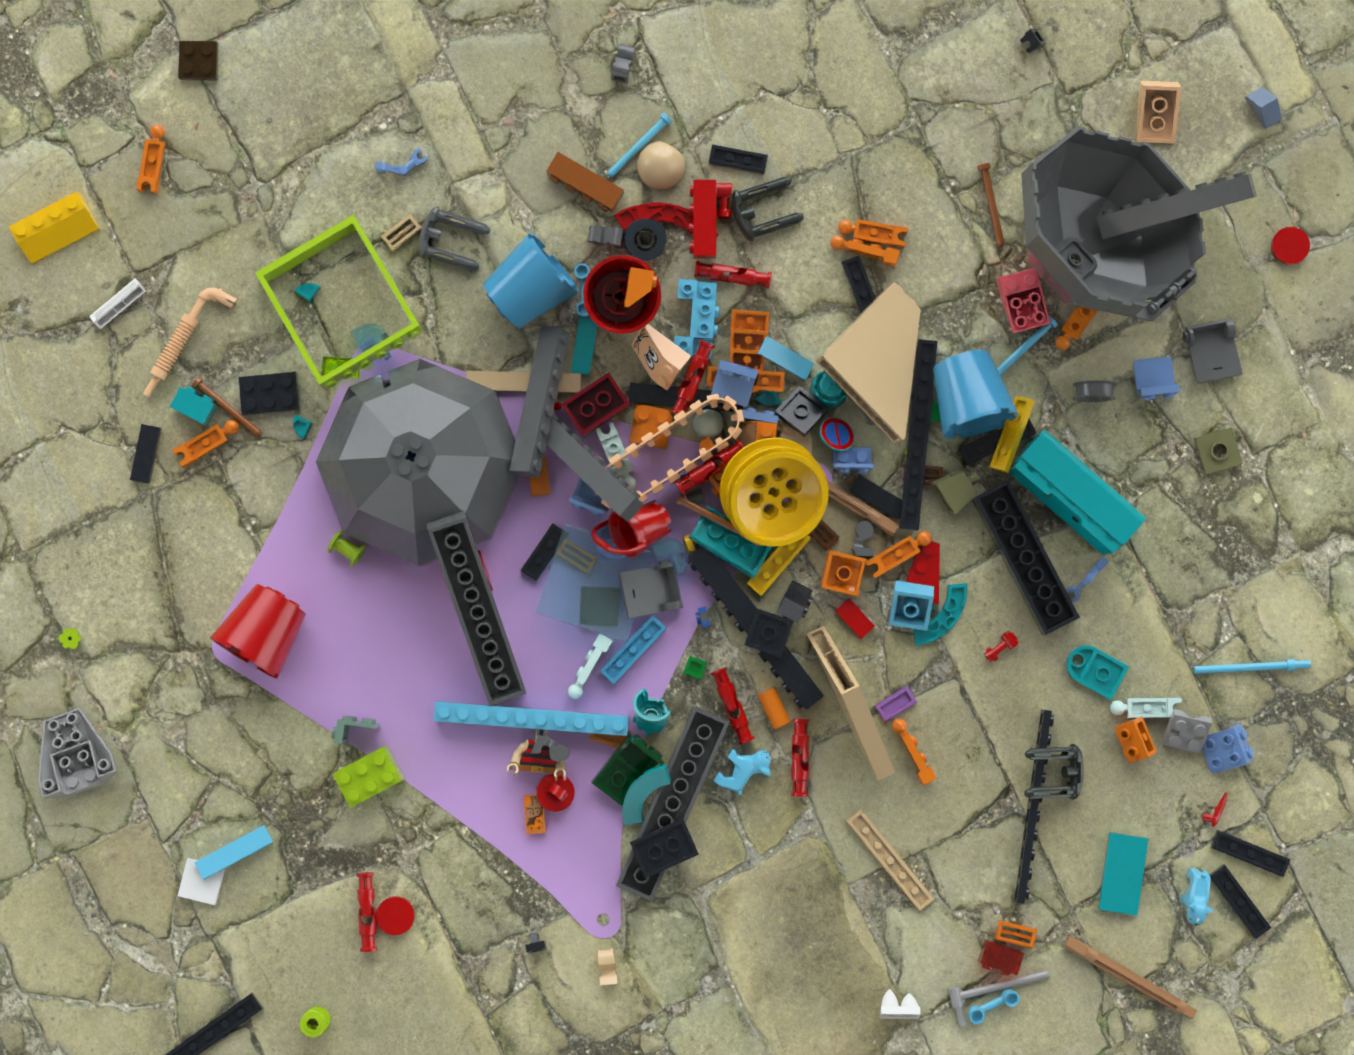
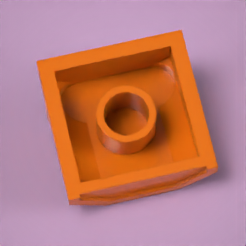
(646, 420)
(842, 573)

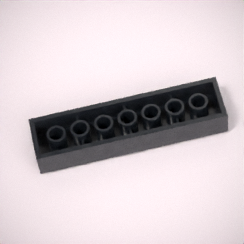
(1025, 558)

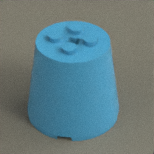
(529, 283)
(971, 395)

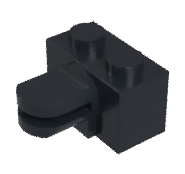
(795, 601)

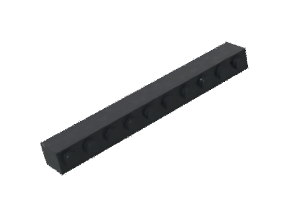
(743, 610)

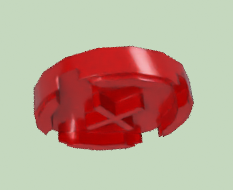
(1290, 245)
(395, 915)

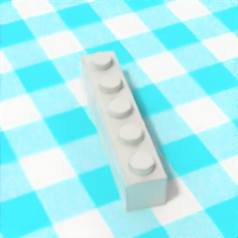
(117, 303)

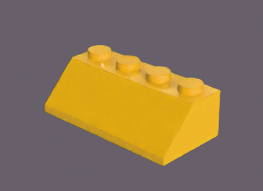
(54, 227)

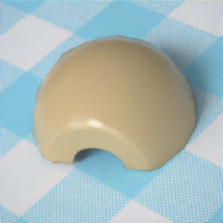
(660, 165)

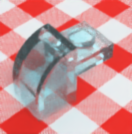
(368, 336)
(672, 548)

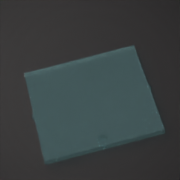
(587, 587)

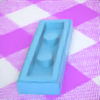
(785, 358)

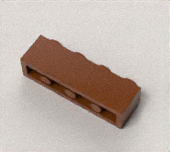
(584, 182)

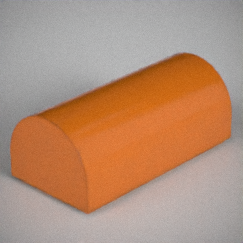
(774, 708)

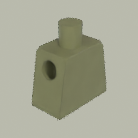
(956, 489)

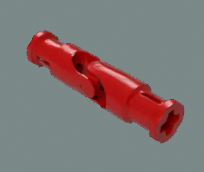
(737, 275)
(691, 382)
(702, 473)
(728, 695)
(800, 764)
(366, 896)

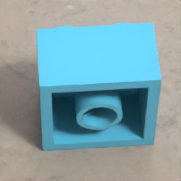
(911, 605)

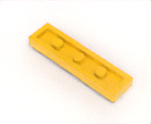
(1012, 435)
(775, 565)

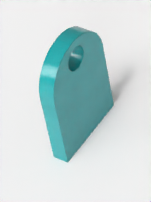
(1097, 670)

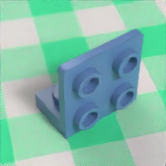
(734, 381)
(853, 459)

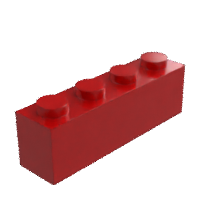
(704, 219)

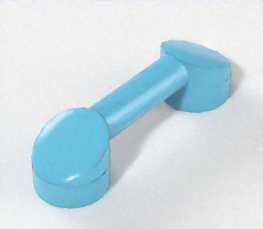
(582, 272)
(1008, 996)

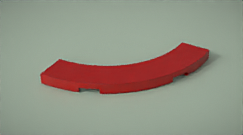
(658, 212)

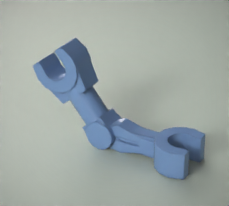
(402, 170)
(1098, 566)

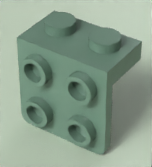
(340, 732)

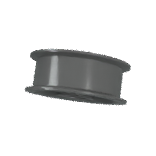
(1094, 391)

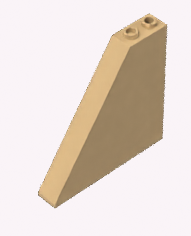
(877, 360)
(852, 703)

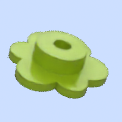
(65, 638)

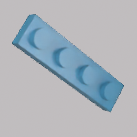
(633, 649)

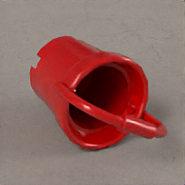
(640, 532)

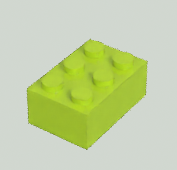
(368, 776)

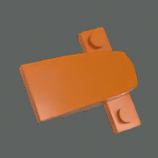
(746, 338)

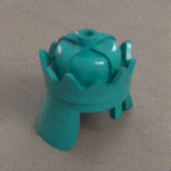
(827, 390)
(649, 712)

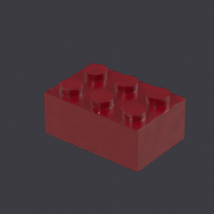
(595, 405)

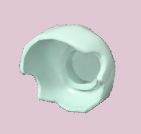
(708, 424)

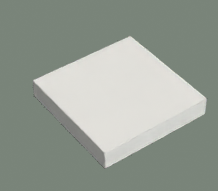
(196, 888)

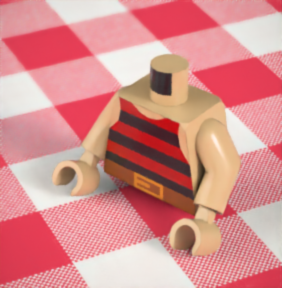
(537, 762)

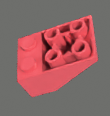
(1023, 300)

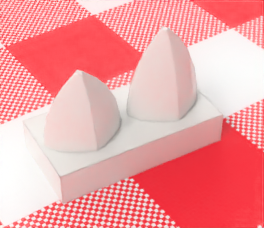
(891, 1010)

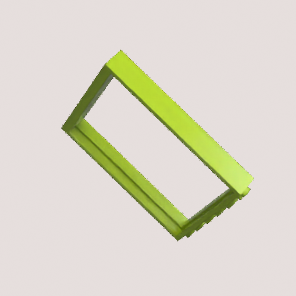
(306, 251)

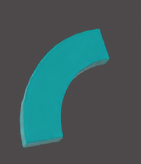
(946, 617)
(640, 790)

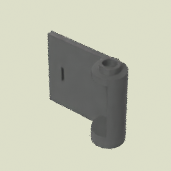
(1213, 347)
(651, 589)

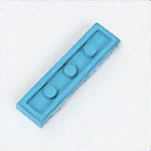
(233, 852)

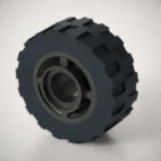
(653, 230)

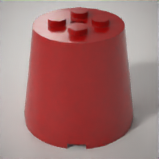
(609, 279)
(261, 629)

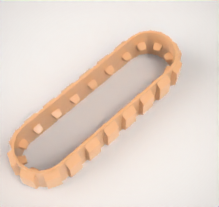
(665, 429)

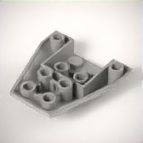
(72, 756)

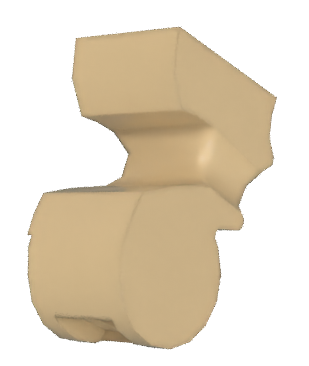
(608, 967)

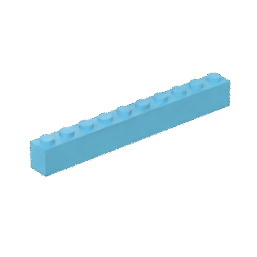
(531, 718)

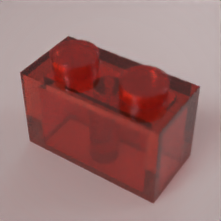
(1000, 957)

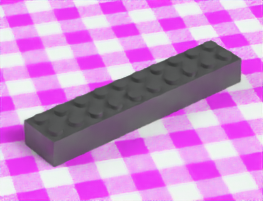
(476, 608)
(675, 801)

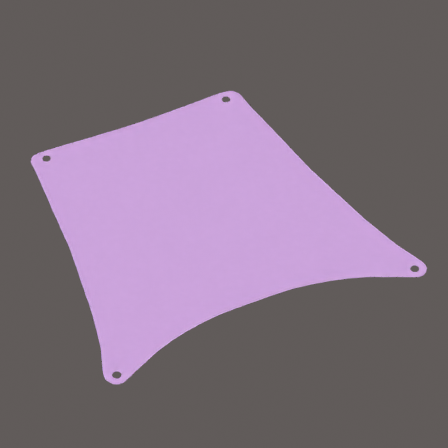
(391, 645)

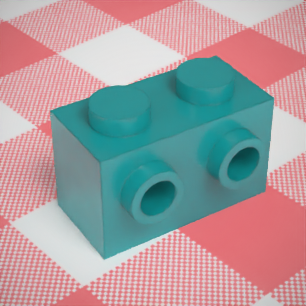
(194, 406)

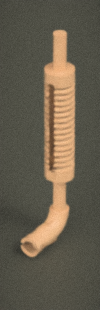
(182, 334)

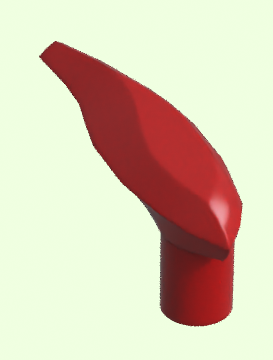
(1217, 812)

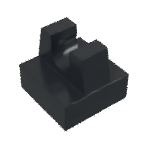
(1035, 39)
(535, 945)

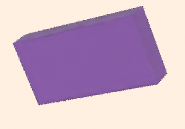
(895, 703)

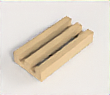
(414, 223)

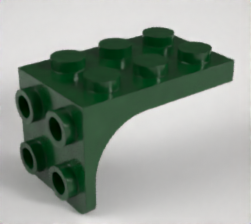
(625, 766)

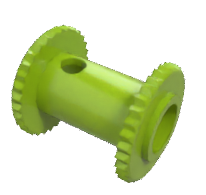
(346, 548)
(307, 1025)

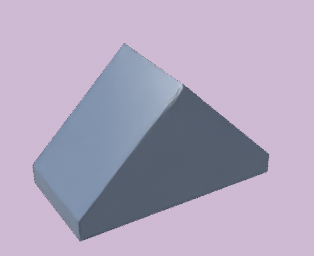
(1265, 107)

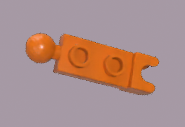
(152, 161)
(874, 232)
(888, 257)
(1074, 326)
(205, 442)
(899, 552)
(924, 772)

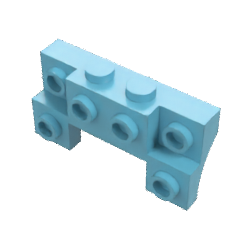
(703, 313)

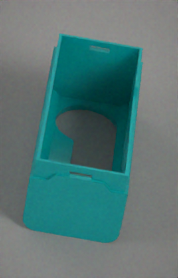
(1076, 491)

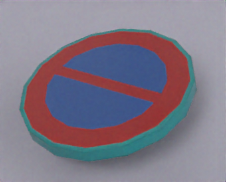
(836, 434)

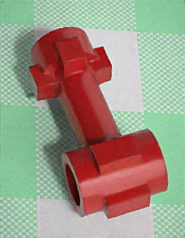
(1009, 640)

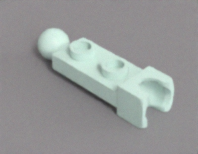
(612, 445)
(602, 645)
(1145, 707)

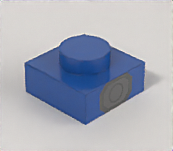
(702, 617)

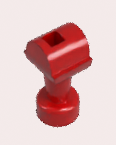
(724, 192)

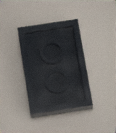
(269, 393)
(664, 848)

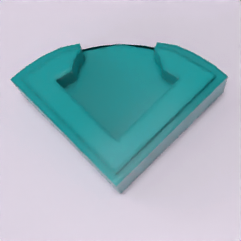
(308, 290)
(769, 399)
(301, 426)

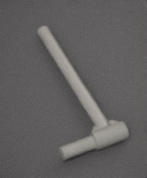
(958, 996)

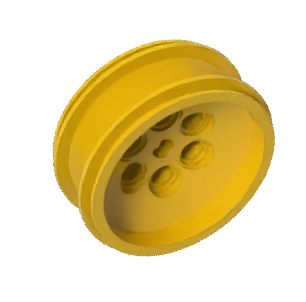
(784, 521)

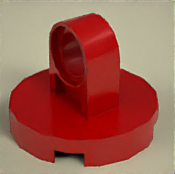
(555, 794)

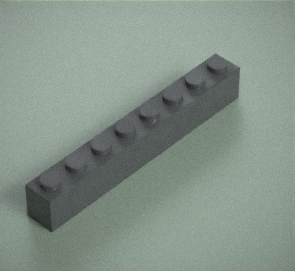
(1177, 206)
(539, 402)
(592, 470)

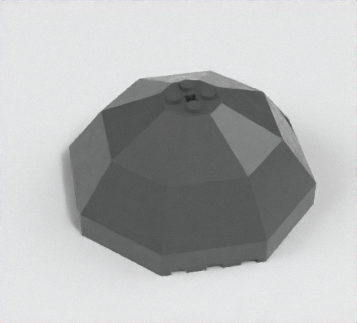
(1114, 274)
(459, 463)

